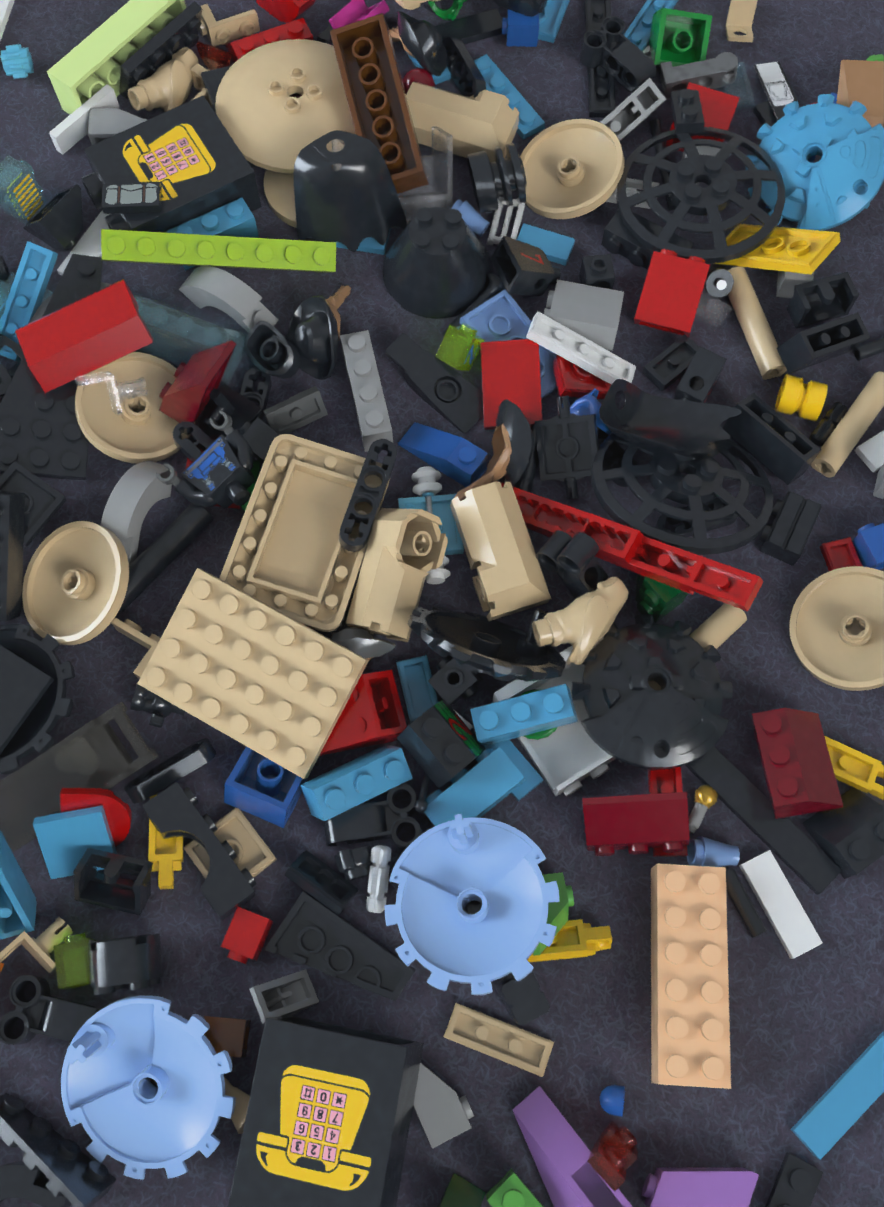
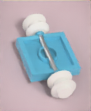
(439, 506)

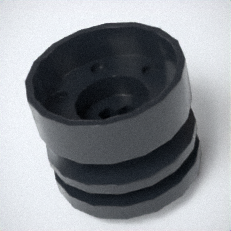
(497, 178)

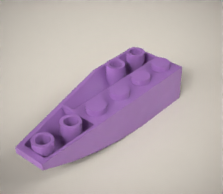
(562, 1156)

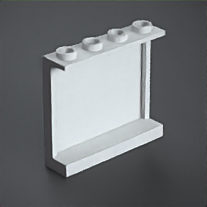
(569, 751)

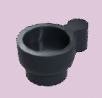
(354, 862)

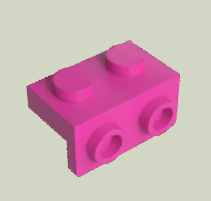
(355, 11)

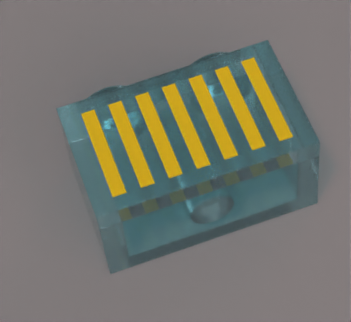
(19, 191)

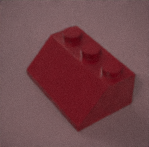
(796, 762)
(636, 823)

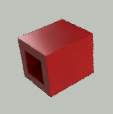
(246, 935)

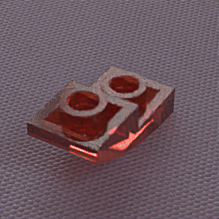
(614, 1154)

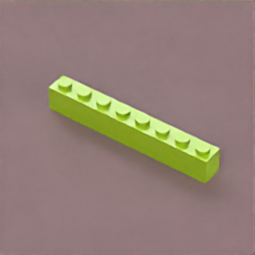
(217, 251)

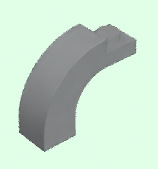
(228, 293)
(131, 502)

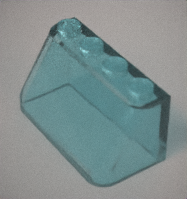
(182, 333)

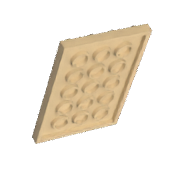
(252, 673)

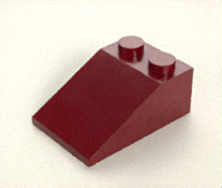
(194, 382)

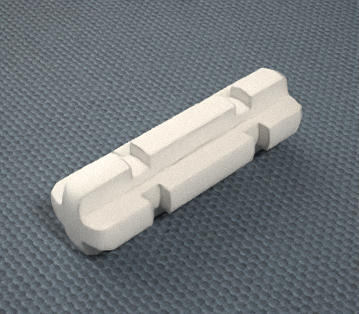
(378, 878)

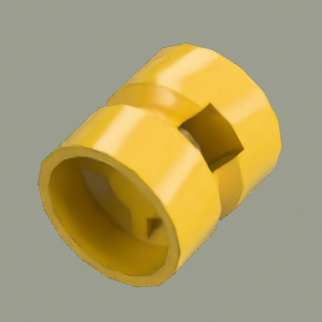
(801, 397)

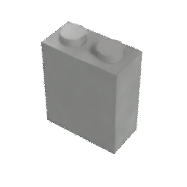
(586, 310)

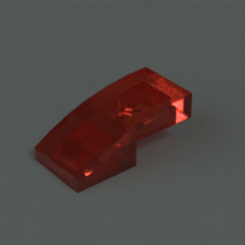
(213, 56)

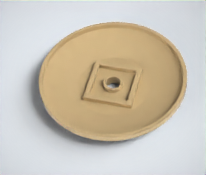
(262, 116)

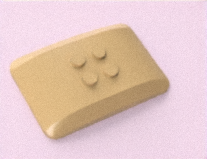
(291, 529)

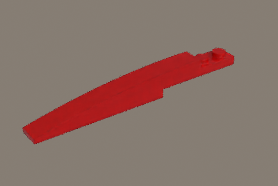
(641, 554)

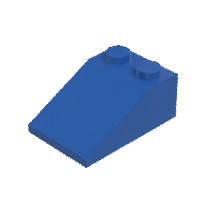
(263, 788)

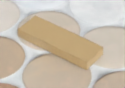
(499, 1039)

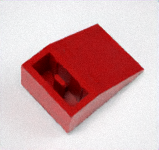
(369, 716)

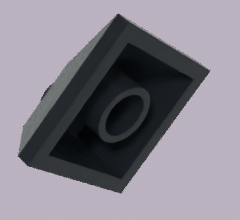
(59, 219)

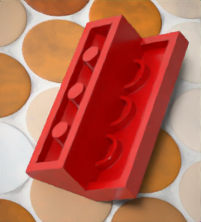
(83, 336)

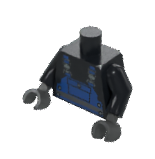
(219, 473)

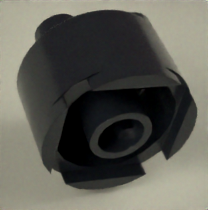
(125, 961)

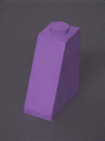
(699, 1187)

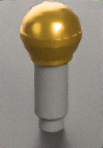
(704, 798)

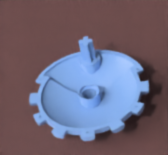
(465, 864)
(118, 1106)

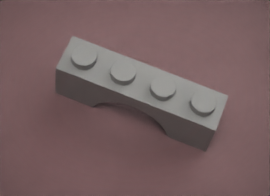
(366, 388)

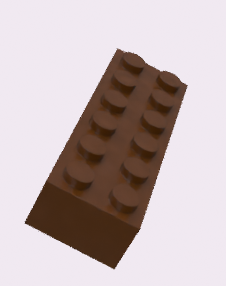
(379, 98)

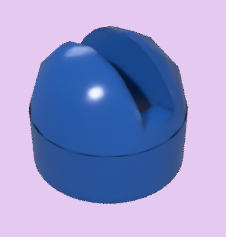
(613, 1100)

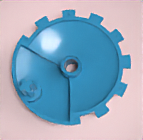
(841, 181)

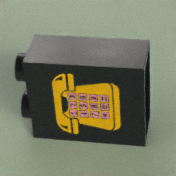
(185, 153)
(326, 1117)

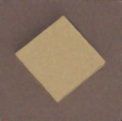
(244, 840)

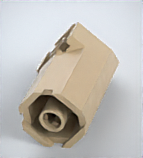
(472, 121)
(499, 550)
(394, 570)

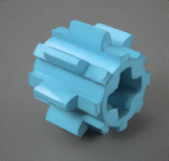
(17, 61)

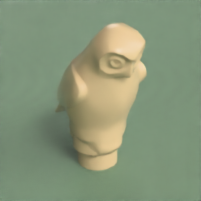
(168, 84)
(583, 620)

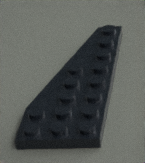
(40, 426)

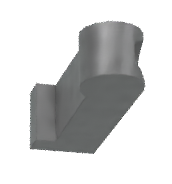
(707, 73)

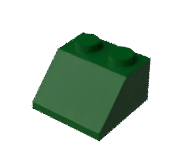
(679, 36)

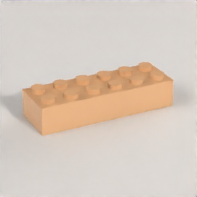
(689, 977)

